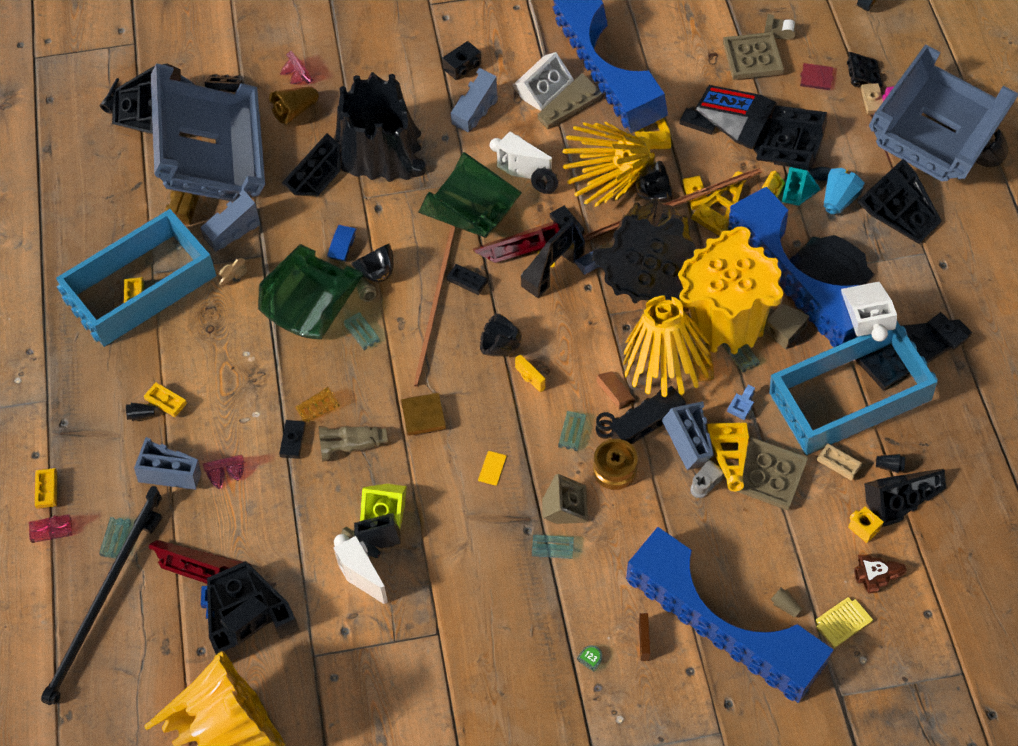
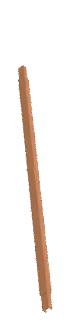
(682, 200)
(434, 306)

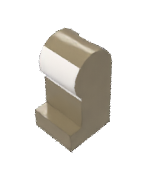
(781, 28)

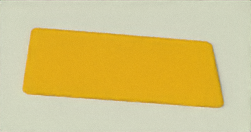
(492, 468)

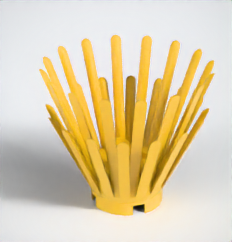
(628, 157)
(664, 326)

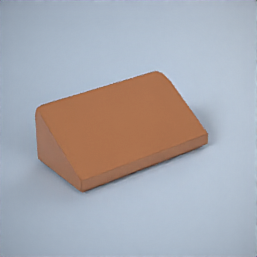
(614, 389)

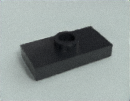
(562, 216)
(467, 279)
(947, 330)
(292, 439)

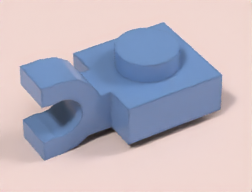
(742, 404)

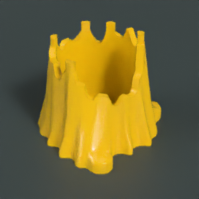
(730, 289)
(219, 711)

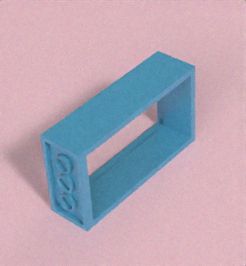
(150, 300)
(817, 439)

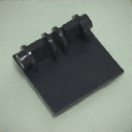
(863, 69)

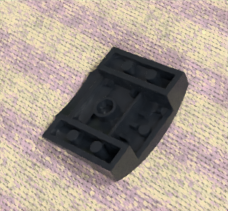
(791, 137)
(833, 261)

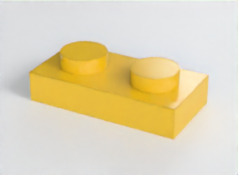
(165, 399)

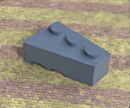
(476, 101)
(232, 223)
(689, 434)
(166, 467)

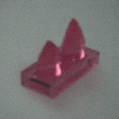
(295, 64)
(216, 472)
(50, 528)

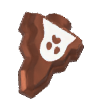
(876, 572)

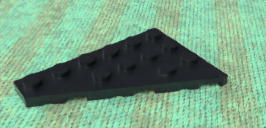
(887, 367)

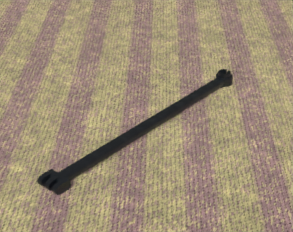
(51, 694)

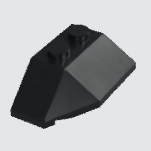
(315, 169)

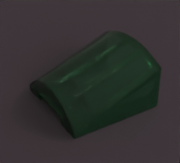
(471, 198)
(306, 293)

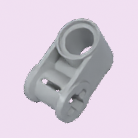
(706, 479)

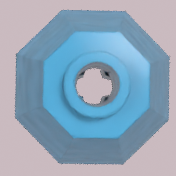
(841, 190)

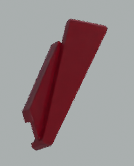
(518, 243)
(190, 562)

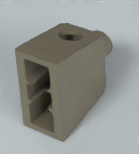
(785, 324)

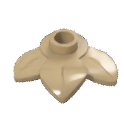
(235, 270)

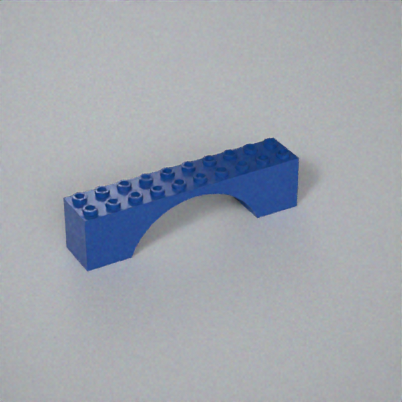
(632, 93)
(821, 301)
(784, 658)

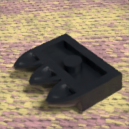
(224, 82)
(695, 120)

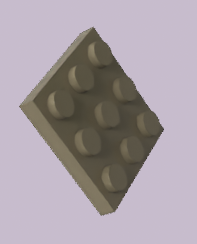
(752, 55)
(772, 473)

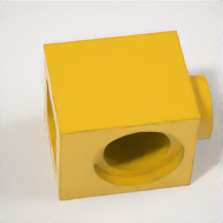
(865, 532)

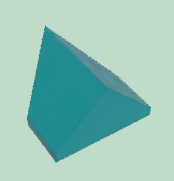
(799, 186)

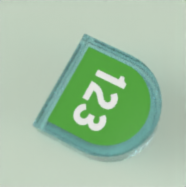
(590, 657)

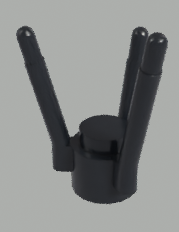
(107, 103)

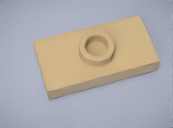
(872, 97)
(839, 461)

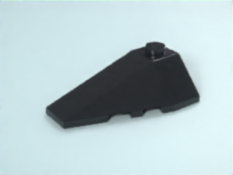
(898, 495)

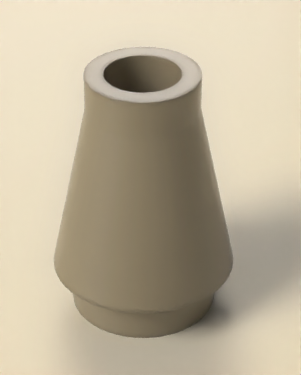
(366, 290)
(786, 602)

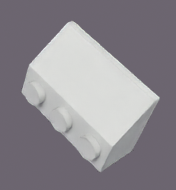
(543, 81)

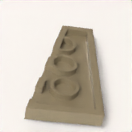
(570, 101)

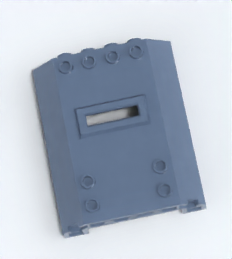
(947, 99)
(198, 165)

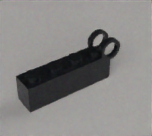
(639, 420)

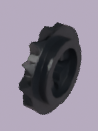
(540, 185)

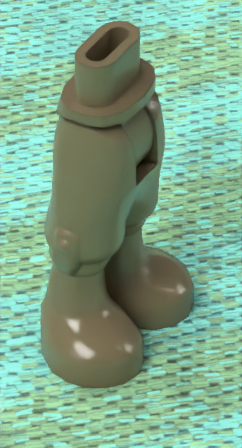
(353, 439)

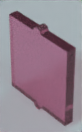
(816, 76)

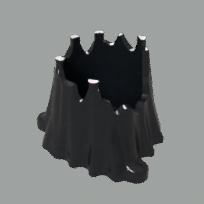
(377, 131)
(647, 252)

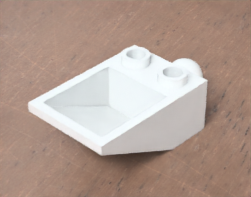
(518, 156)
(870, 310)
(357, 568)

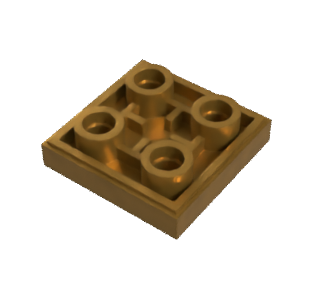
(423, 414)

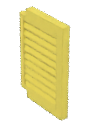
(843, 621)

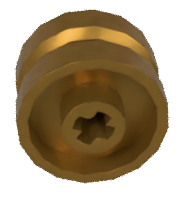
(615, 464)

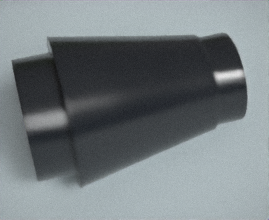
(139, 411)
(892, 463)

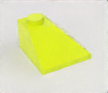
(383, 500)

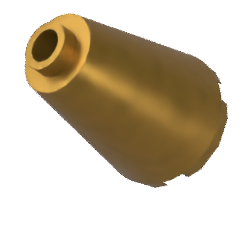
(292, 102)

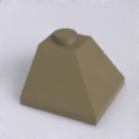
(565, 501)

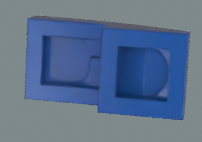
(341, 243)

